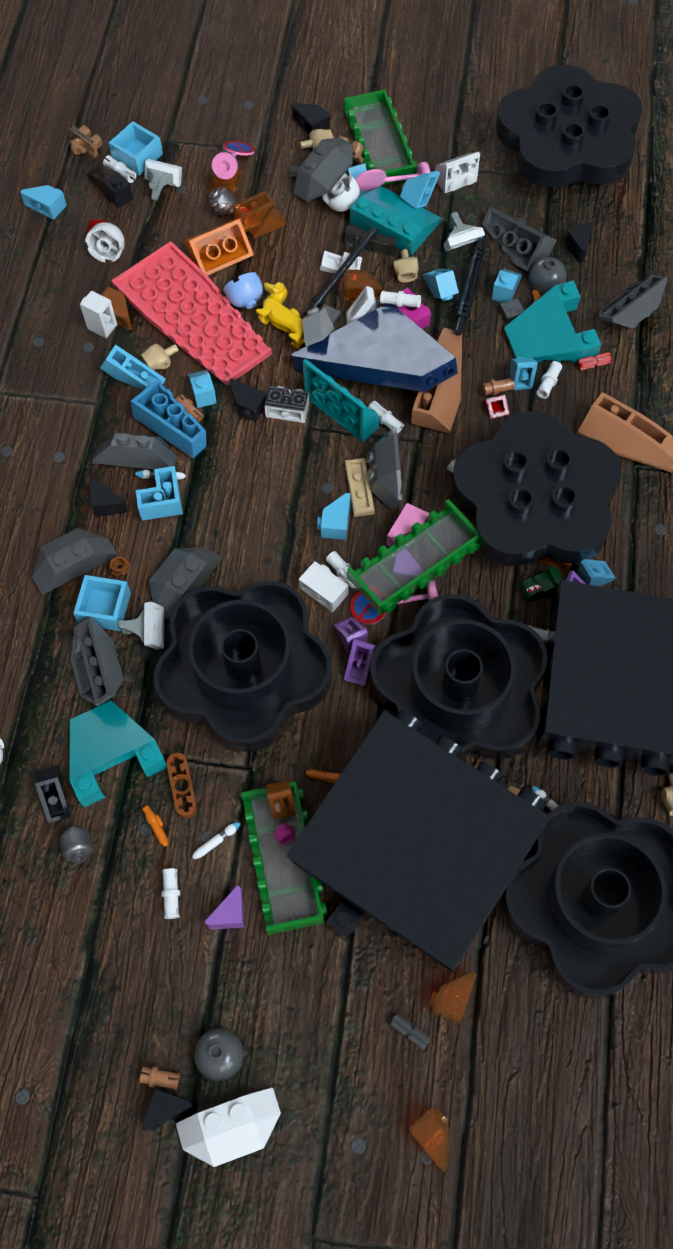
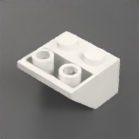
(458, 172)

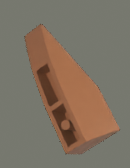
(439, 405)
(628, 433)

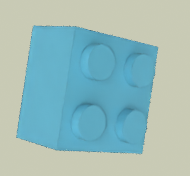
(135, 146)
(103, 601)

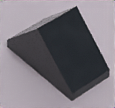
(578, 240)
(105, 501)
(163, 1109)

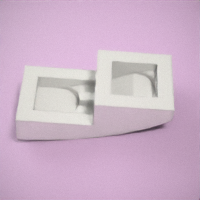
(332, 262)

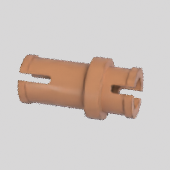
(494, 387)
(189, 408)
(159, 1078)

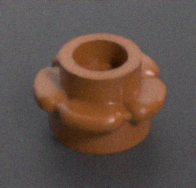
(119, 561)

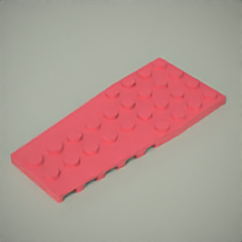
(192, 313)

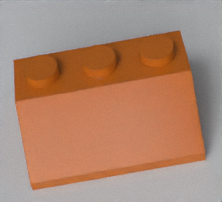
(219, 247)

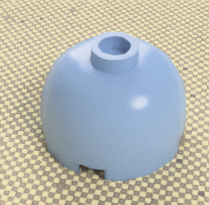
(245, 291)

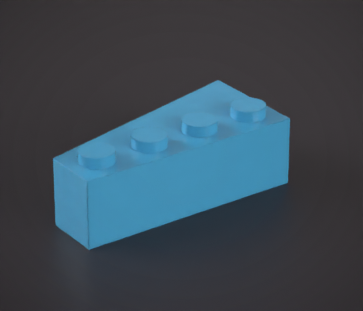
(167, 417)

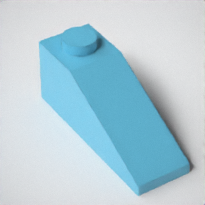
(129, 369)

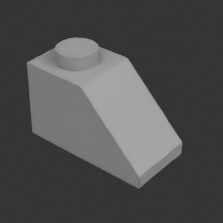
(316, 325)

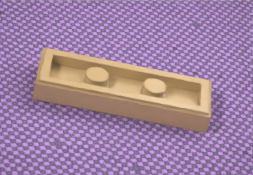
(359, 487)

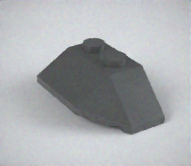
(323, 168)
(635, 302)
(135, 451)
(385, 470)
(69, 558)
(180, 574)
(95, 663)

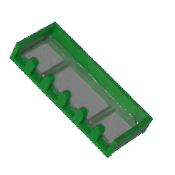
(377, 129)
(415, 558)
(286, 891)

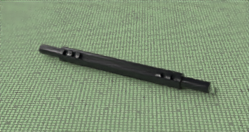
(465, 302)

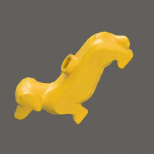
(280, 316)

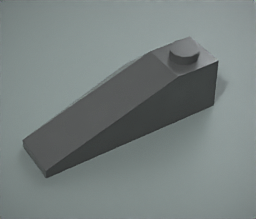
(518, 239)

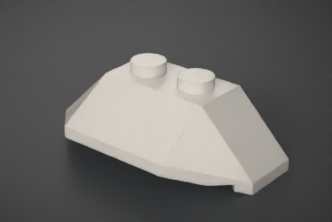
(230, 1128)

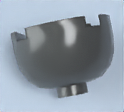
(546, 274)
(218, 1055)

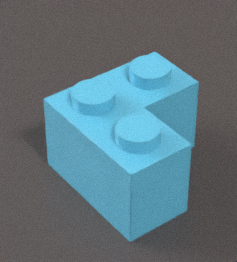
(163, 499)

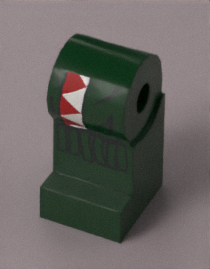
(541, 584)

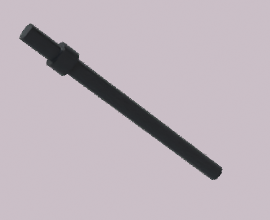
(319, 299)

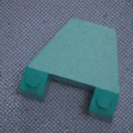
(547, 332)
(105, 739)

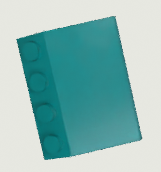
(393, 218)
(339, 403)

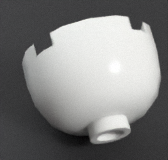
(343, 194)
(105, 242)

